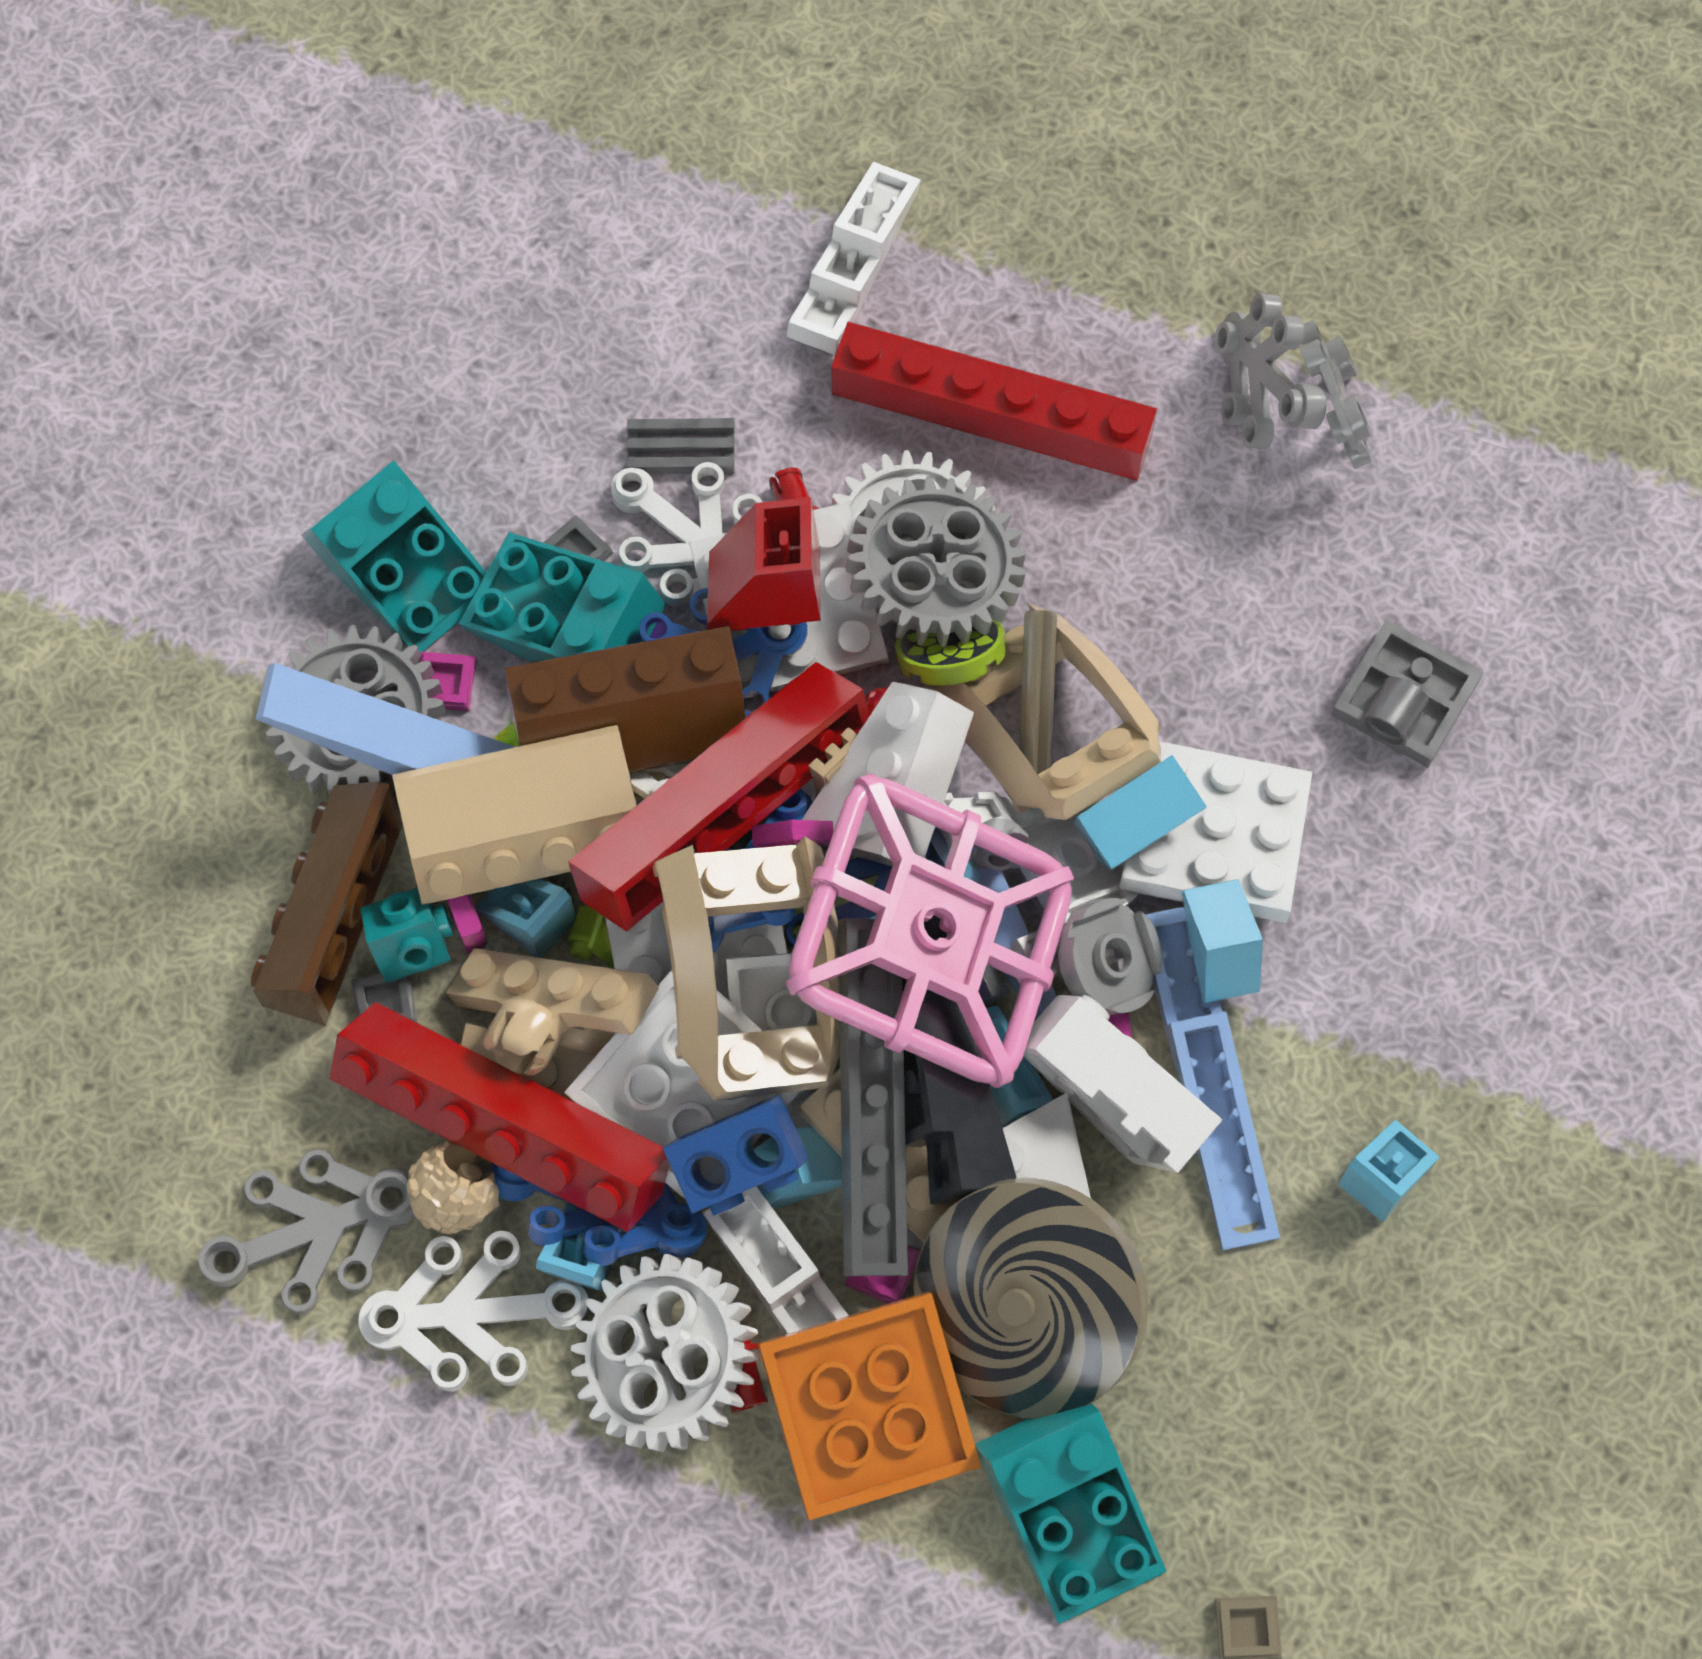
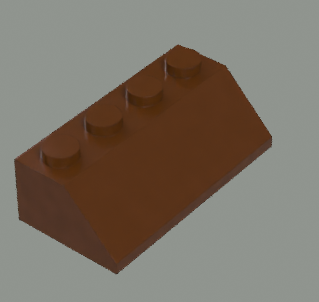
(662, 694)
(324, 915)

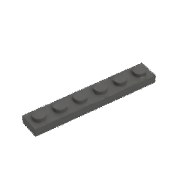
(871, 1122)

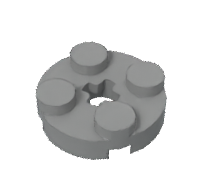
(1083, 960)

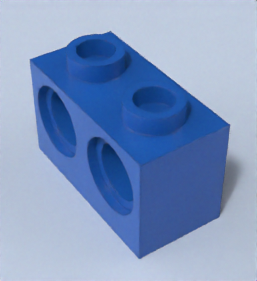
(731, 1144)

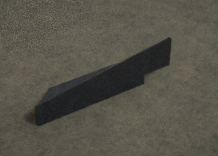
(950, 1111)

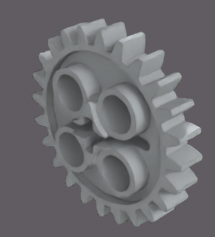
(931, 518)
(339, 664)

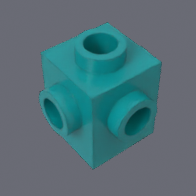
(406, 934)

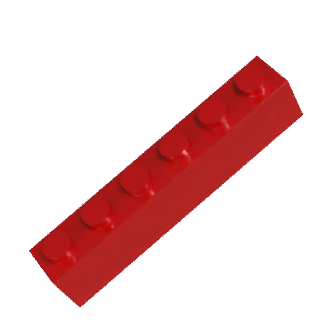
(992, 401)
(719, 793)
(500, 1116)

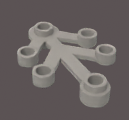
(1240, 347)
(1335, 366)
(321, 1226)

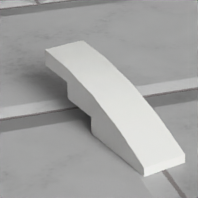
(853, 257)
(775, 1264)

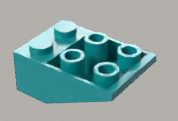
(398, 557)
(558, 602)
(1071, 1508)

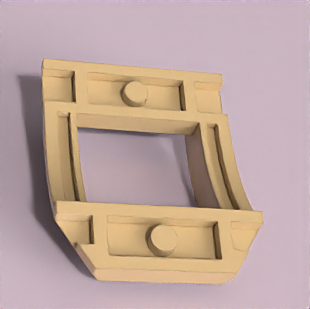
(1084, 775)
(735, 884)

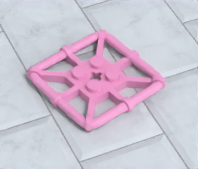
(903, 947)

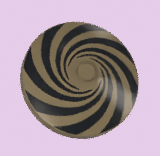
(1034, 1296)

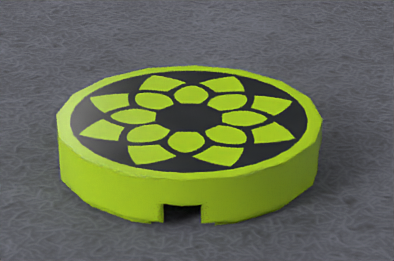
(952, 663)

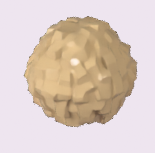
(448, 1191)

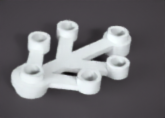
(675, 523)
(463, 1312)

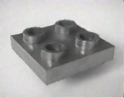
(1407, 693)

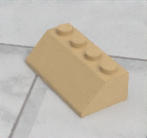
(511, 812)

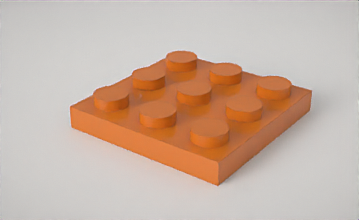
(869, 1405)

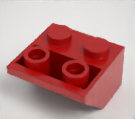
(766, 568)

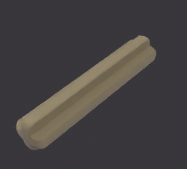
(1038, 688)

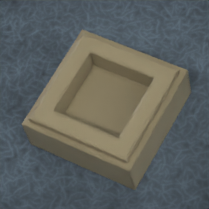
(1248, 1628)

